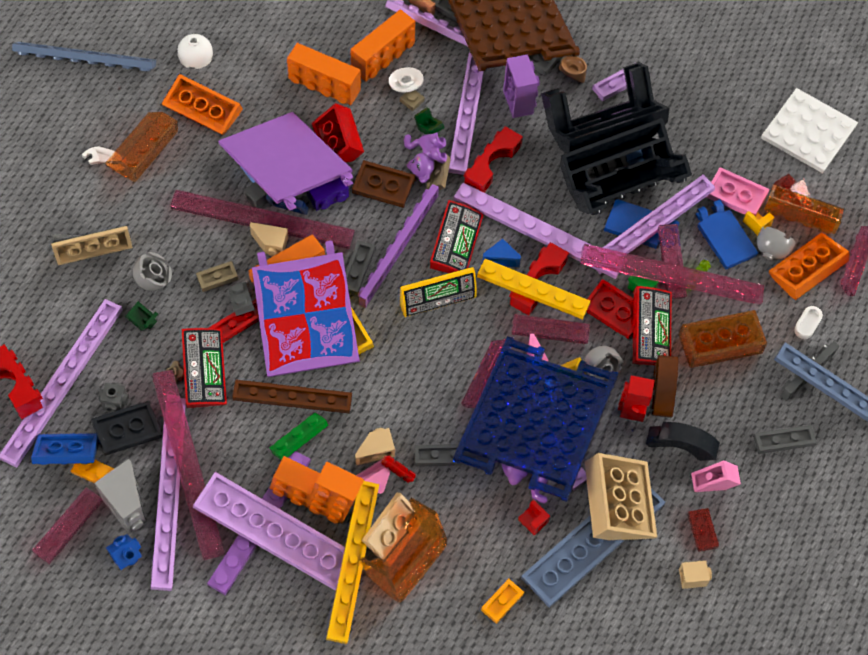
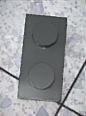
(241, 298)

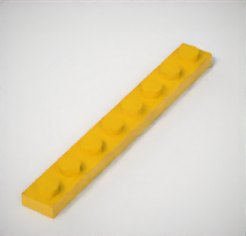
(351, 566)

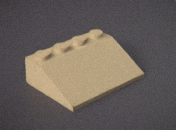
(620, 498)

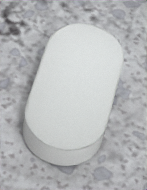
(808, 322)

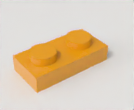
(91, 471)
(502, 601)

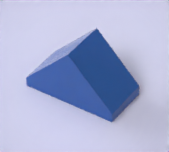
(503, 254)

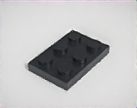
(126, 428)

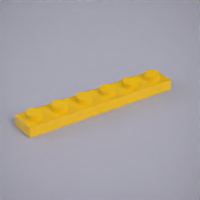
(533, 289)

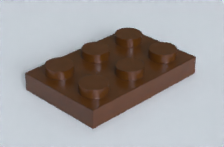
(383, 184)

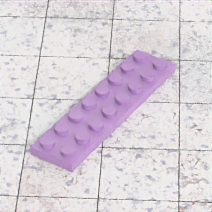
(271, 529)

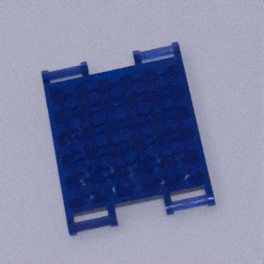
(536, 417)

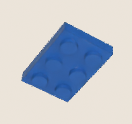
(65, 448)

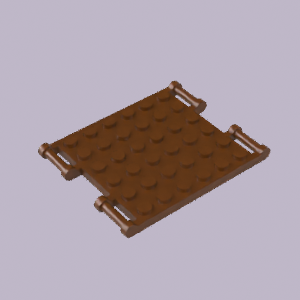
(512, 29)

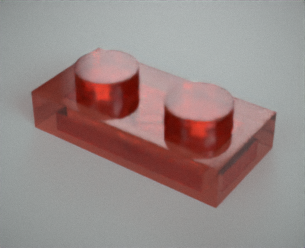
(703, 530)

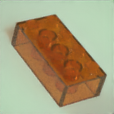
(722, 339)

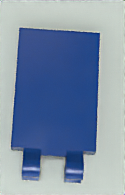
(625, 216)
(725, 235)

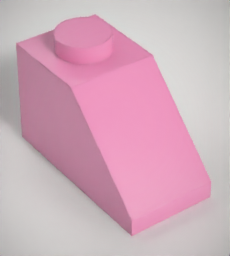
(716, 477)

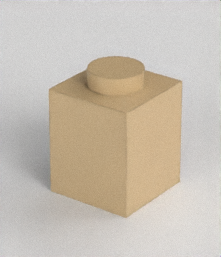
(695, 574)

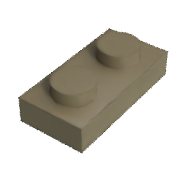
(439, 174)
(217, 276)

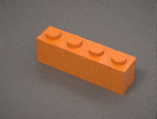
(303, 249)

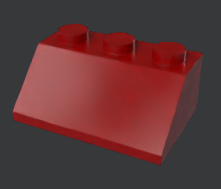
(339, 132)

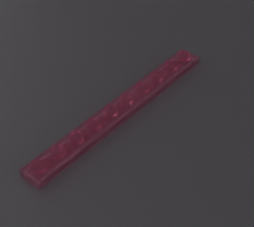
(246, 214)
(672, 274)
(186, 461)

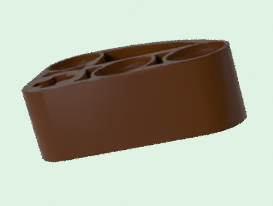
(665, 386)

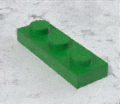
(299, 436)

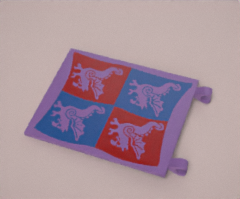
(305, 313)

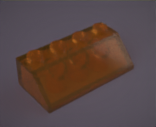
(143, 145)
(804, 209)

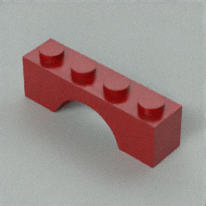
(504, 145)
(550, 261)
(23, 397)

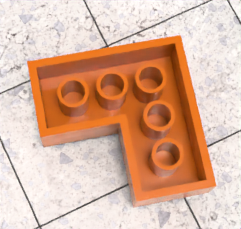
(323, 493)

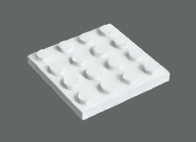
(809, 130)

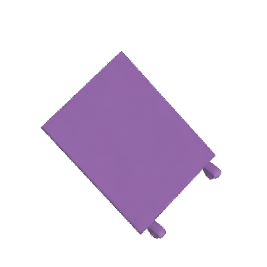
(286, 158)

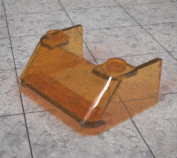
(411, 555)

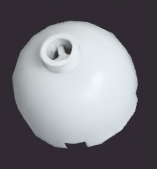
(195, 51)

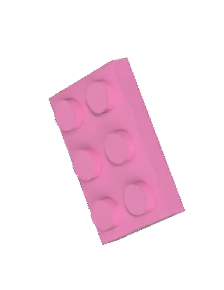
(738, 192)

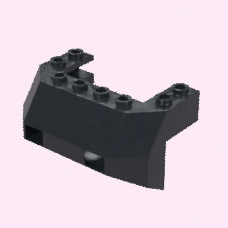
(607, 122)
(615, 174)

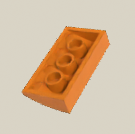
(202, 105)
(809, 265)

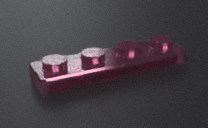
(671, 254)
(856, 263)
(550, 329)
(481, 377)
(67, 525)

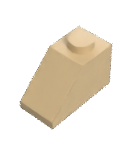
(269, 238)
(375, 447)

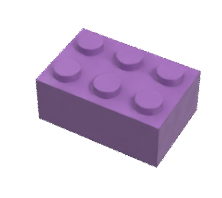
(520, 86)

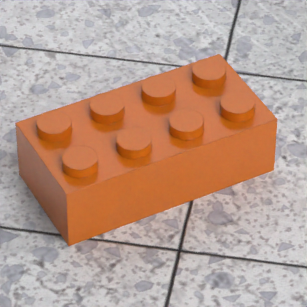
(383, 45)
(324, 74)

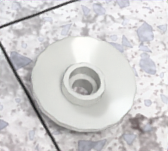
(406, 79)

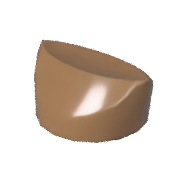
(574, 68)

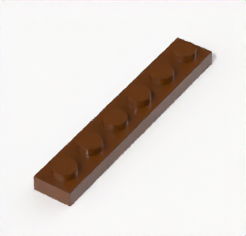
(292, 396)

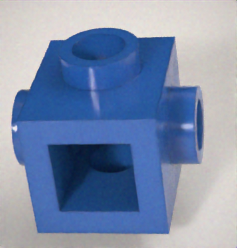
(124, 551)

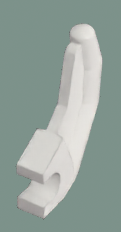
(98, 154)

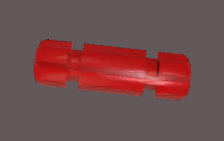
(398, 469)

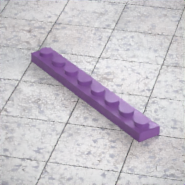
(401, 240)
(243, 548)

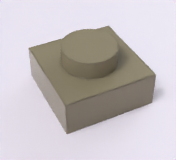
(412, 99)

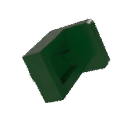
(427, 123)
(141, 316)

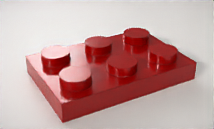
(612, 308)

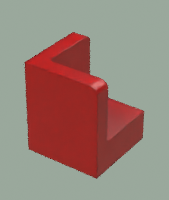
(534, 518)

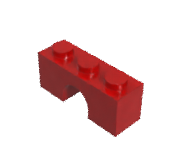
(635, 398)

